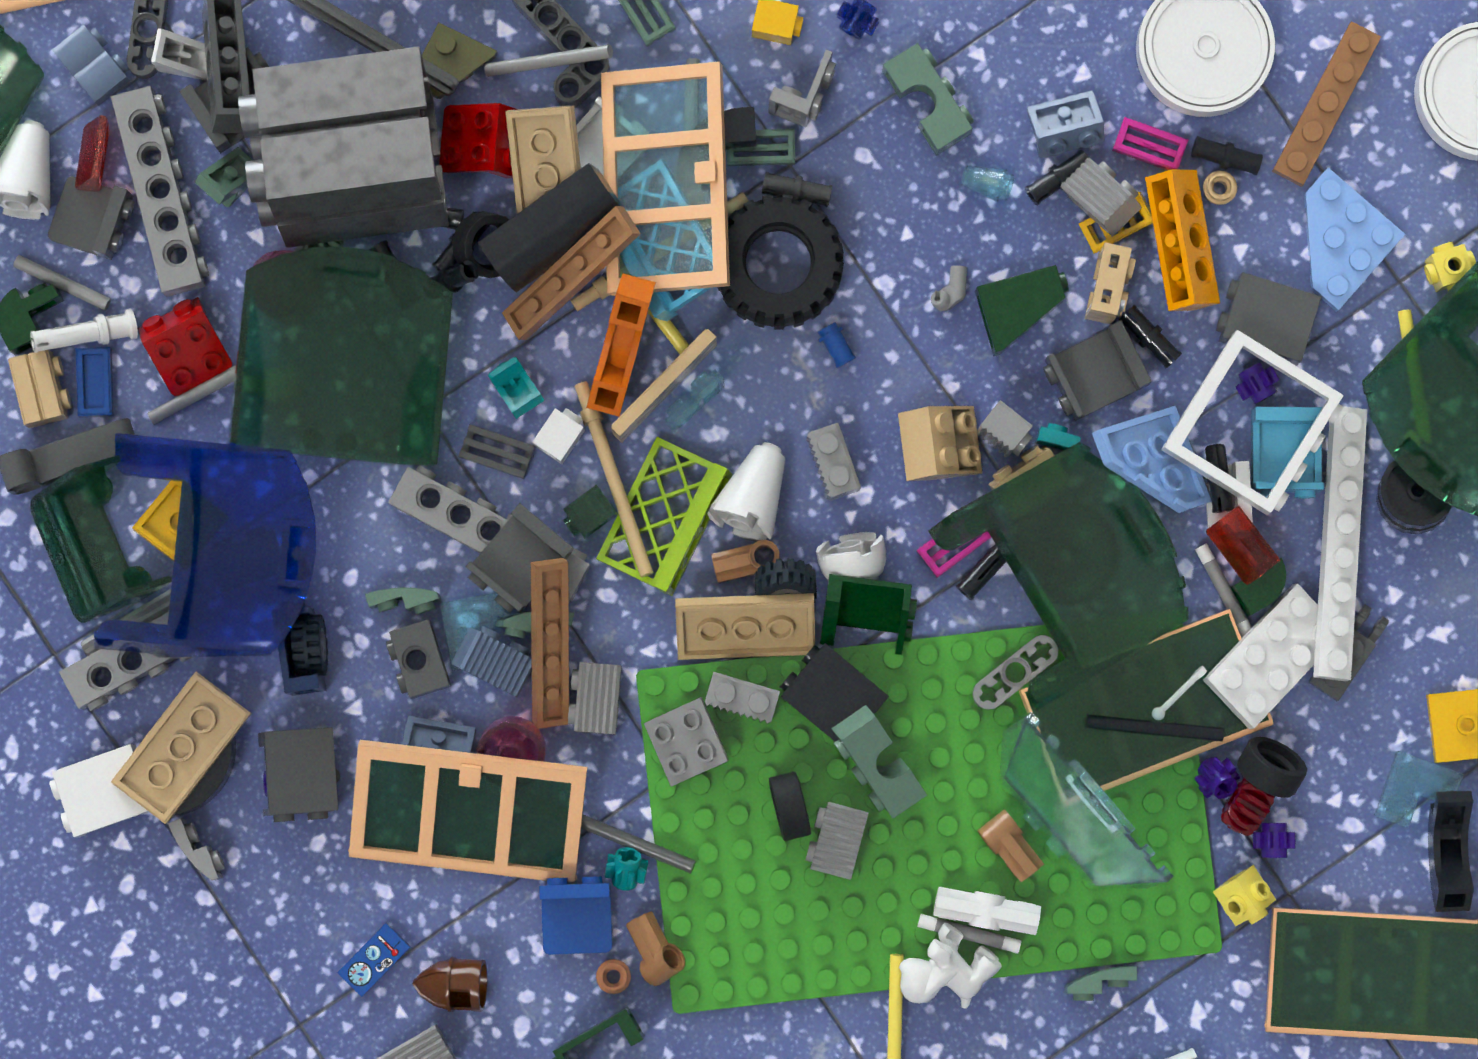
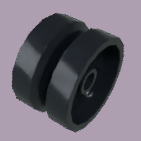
(1405, 510)

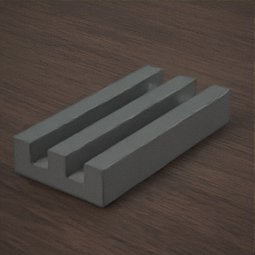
(469, 442)

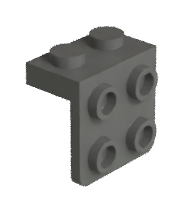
(91, 219)

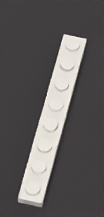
(1340, 545)

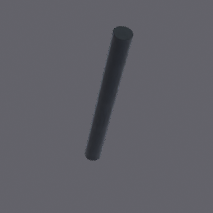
(1154, 727)

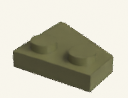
(456, 54)

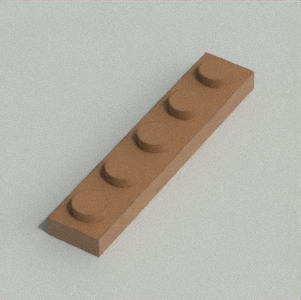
(1326, 104)
(571, 273)
(550, 642)

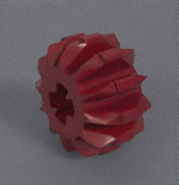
(1246, 808)

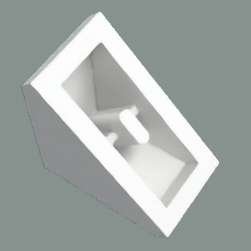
(179, 55)

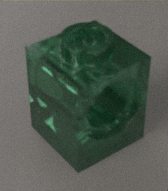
(588, 513)

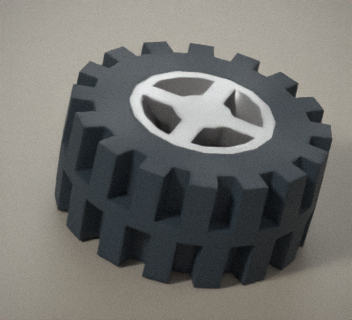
(785, 578)
(309, 645)

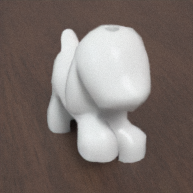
(924, 978)

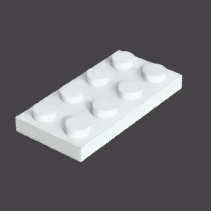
(1268, 658)

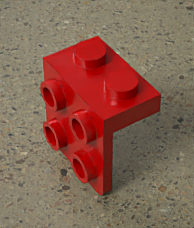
(476, 139)
(184, 346)

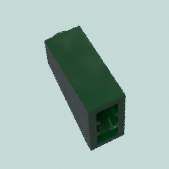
(1018, 304)

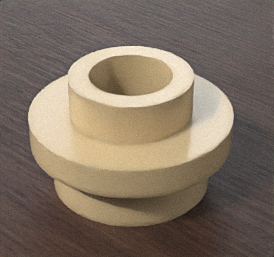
(1224, 178)

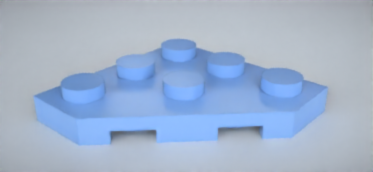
(1343, 238)
(1136, 455)

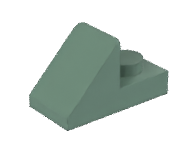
(225, 178)

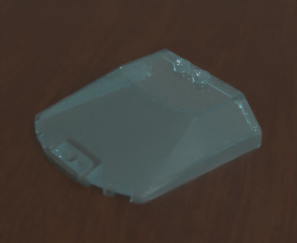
(1073, 811)

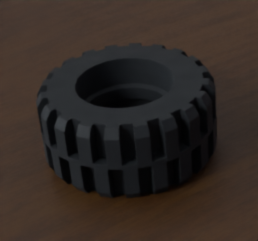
(825, 255)

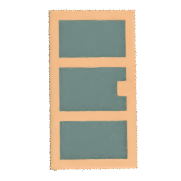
(668, 173)

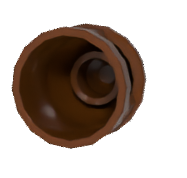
(454, 984)

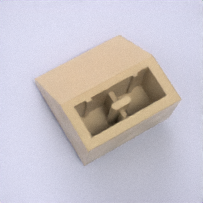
(940, 442)

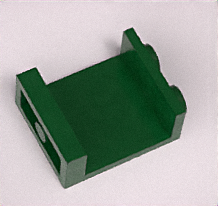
(868, 606)
(624, 1019)

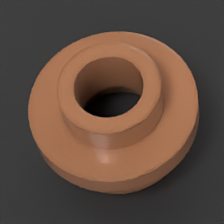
(613, 988)

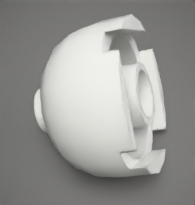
(856, 556)

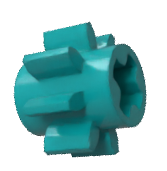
(626, 868)

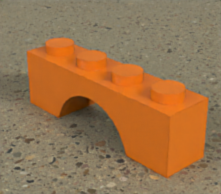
(621, 344)

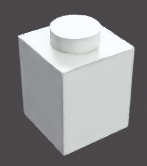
(559, 434)

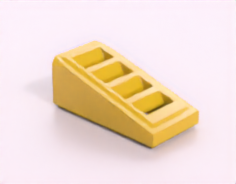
(1094, 242)

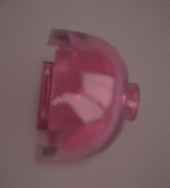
(513, 739)

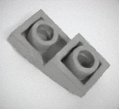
(204, 858)

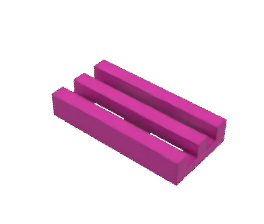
(1143, 156)
(930, 561)

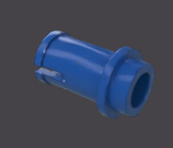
(836, 344)

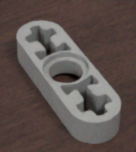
(1000, 695)

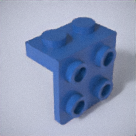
(576, 916)

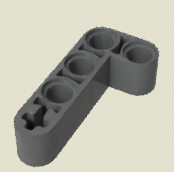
(555, 35)
(42, 466)

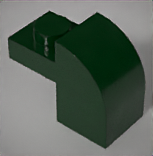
(18, 315)
(1262, 590)

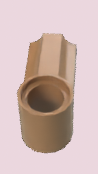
(740, 561)
(1006, 839)
(659, 957)

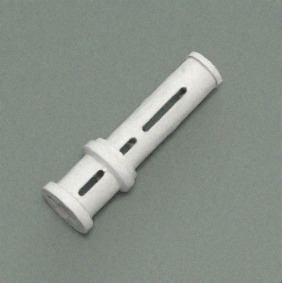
(100, 329)

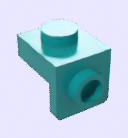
(515, 387)
(1056, 437)

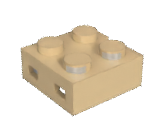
(1110, 280)

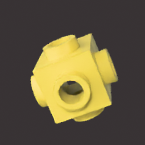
(1437, 266)
(1245, 896)

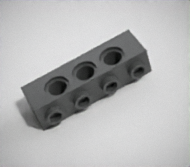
(225, 62)

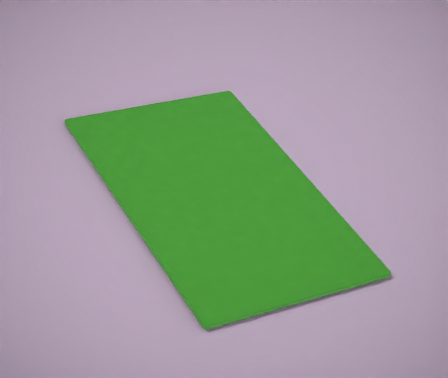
(776, 931)

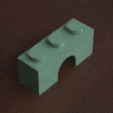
(914, 72)
(863, 740)

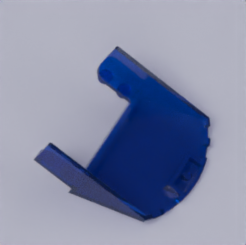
(238, 550)

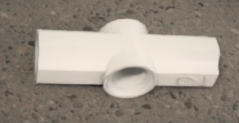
(987, 910)

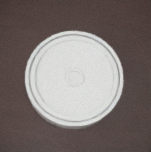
(1205, 53)
(1449, 92)

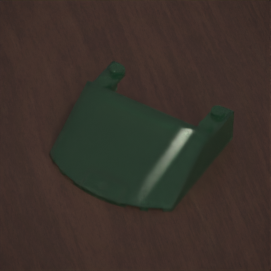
(1428, 398)
(1085, 558)

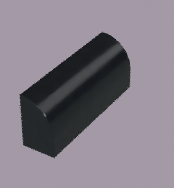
(549, 227)

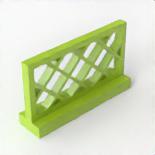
(691, 528)

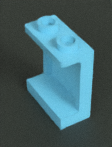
(1274, 439)

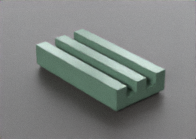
(658, 33)
(766, 160)

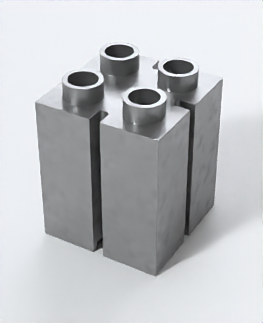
(344, 148)

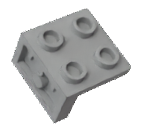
(792, 107)

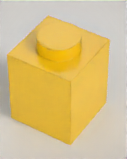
(776, 21)

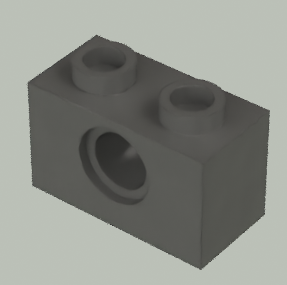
(433, 674)

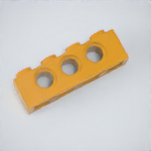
(1182, 240)

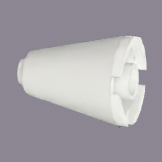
(26, 172)
(752, 494)

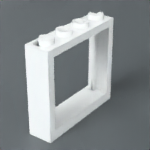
(1310, 442)

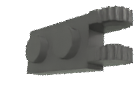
(1361, 650)

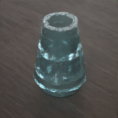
(989, 182)

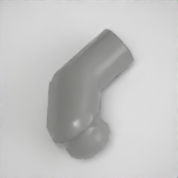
(953, 292)

